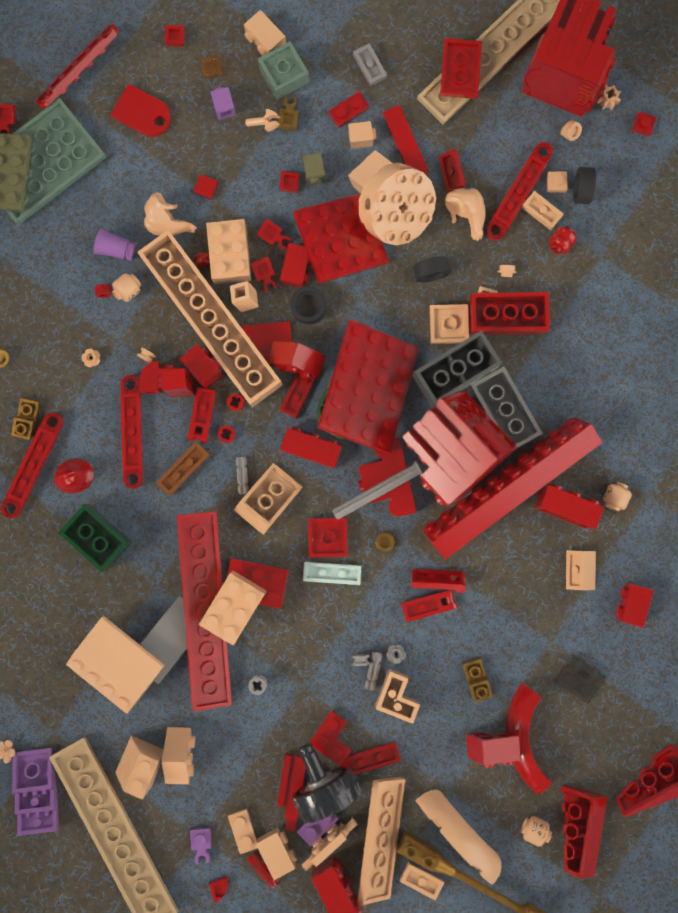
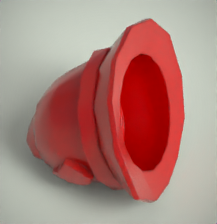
(73, 475)

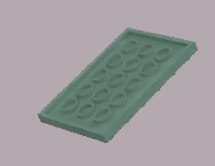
(58, 156)

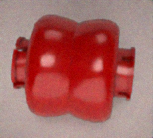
(562, 240)

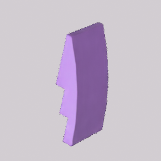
(35, 792)

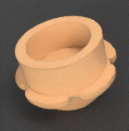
(507, 270)
(94, 361)

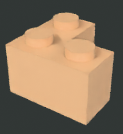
(392, 699)
(177, 755)

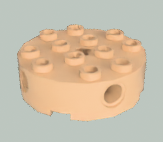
(397, 203)

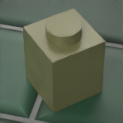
(314, 169)

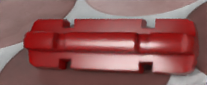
(262, 869)

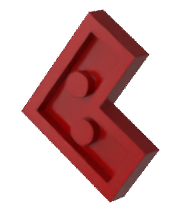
(326, 739)

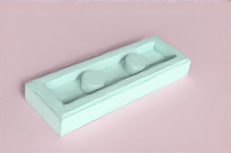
(332, 573)

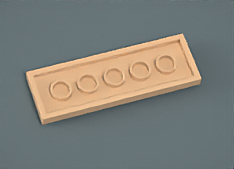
(381, 840)

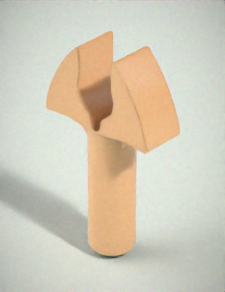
(269, 126)

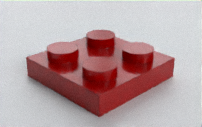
(327, 537)

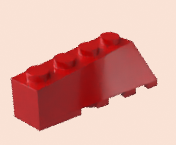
(582, 830)

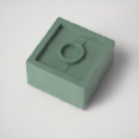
(283, 70)

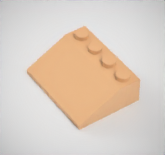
(115, 664)

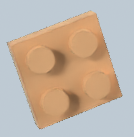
(449, 324)

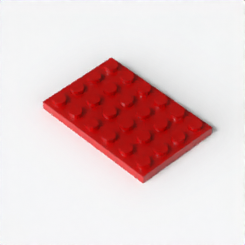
(368, 387)

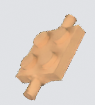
(324, 847)

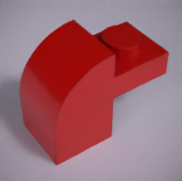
(149, 377)

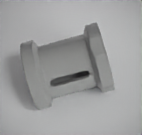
(257, 678)

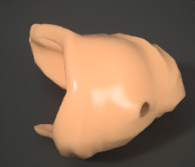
(470, 205)
(159, 219)

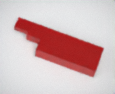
(291, 781)

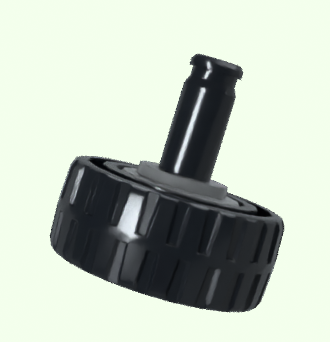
(326, 791)

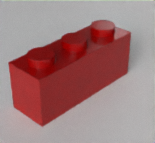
(177, 383)
(311, 447)

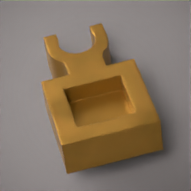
(288, 117)

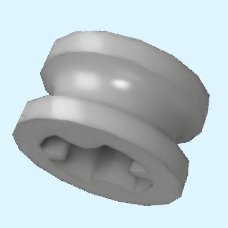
(360, 660)

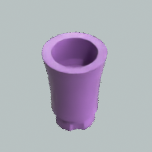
(114, 246)

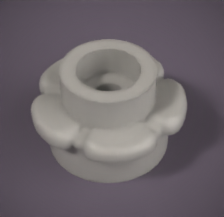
(401, 654)

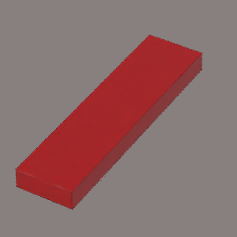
(404, 139)

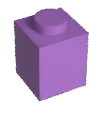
(223, 103)

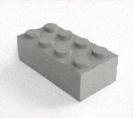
(505, 406)

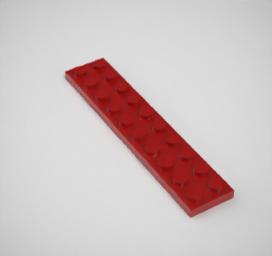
(200, 585)

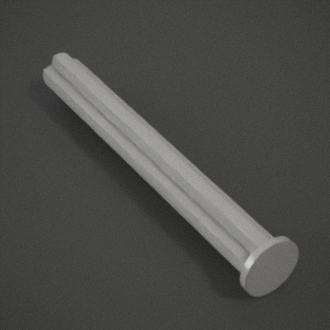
(377, 491)

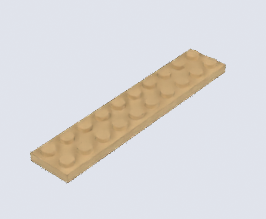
(499, 45)
(112, 829)

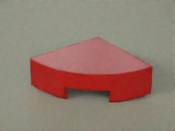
(218, 888)

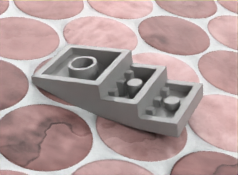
(168, 638)

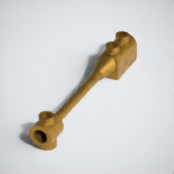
(431, 859)

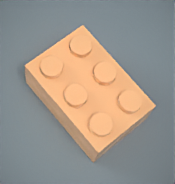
(228, 251)
(232, 607)

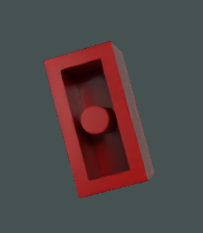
(295, 266)
(634, 604)

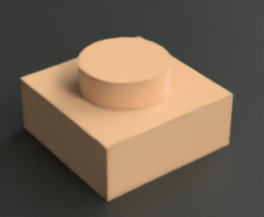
(556, 181)

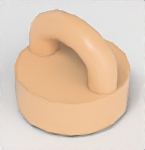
(571, 130)

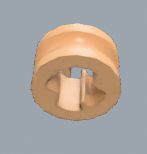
(146, 355)

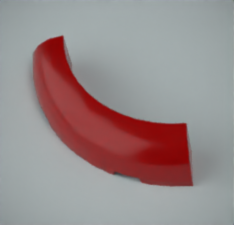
(518, 723)

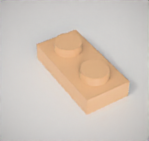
(542, 210)
(243, 830)
(421, 880)

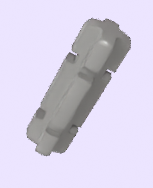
(242, 475)
(373, 671)

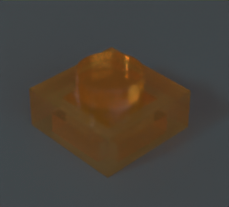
(211, 67)

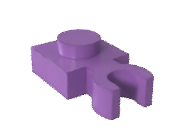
(201, 841)

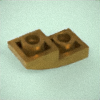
(26, 418)
(477, 679)

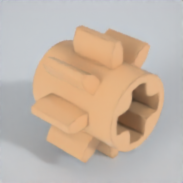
(610, 102)

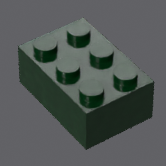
(95, 537)

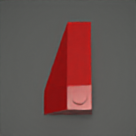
(653, 786)

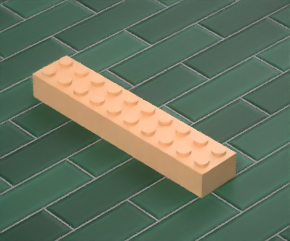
(210, 318)

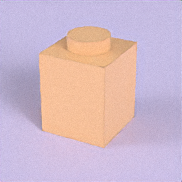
(361, 134)
(244, 296)

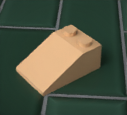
(268, 498)

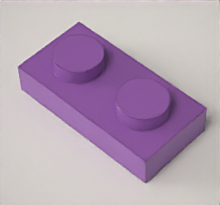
(313, 831)

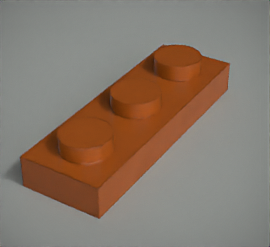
(183, 469)

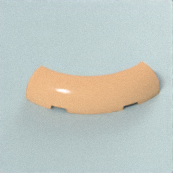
(461, 835)

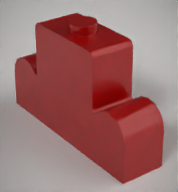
(377, 472)

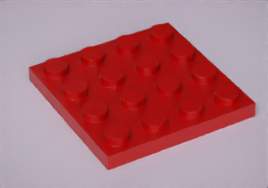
(338, 239)

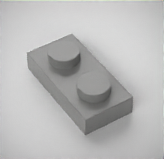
(369, 64)

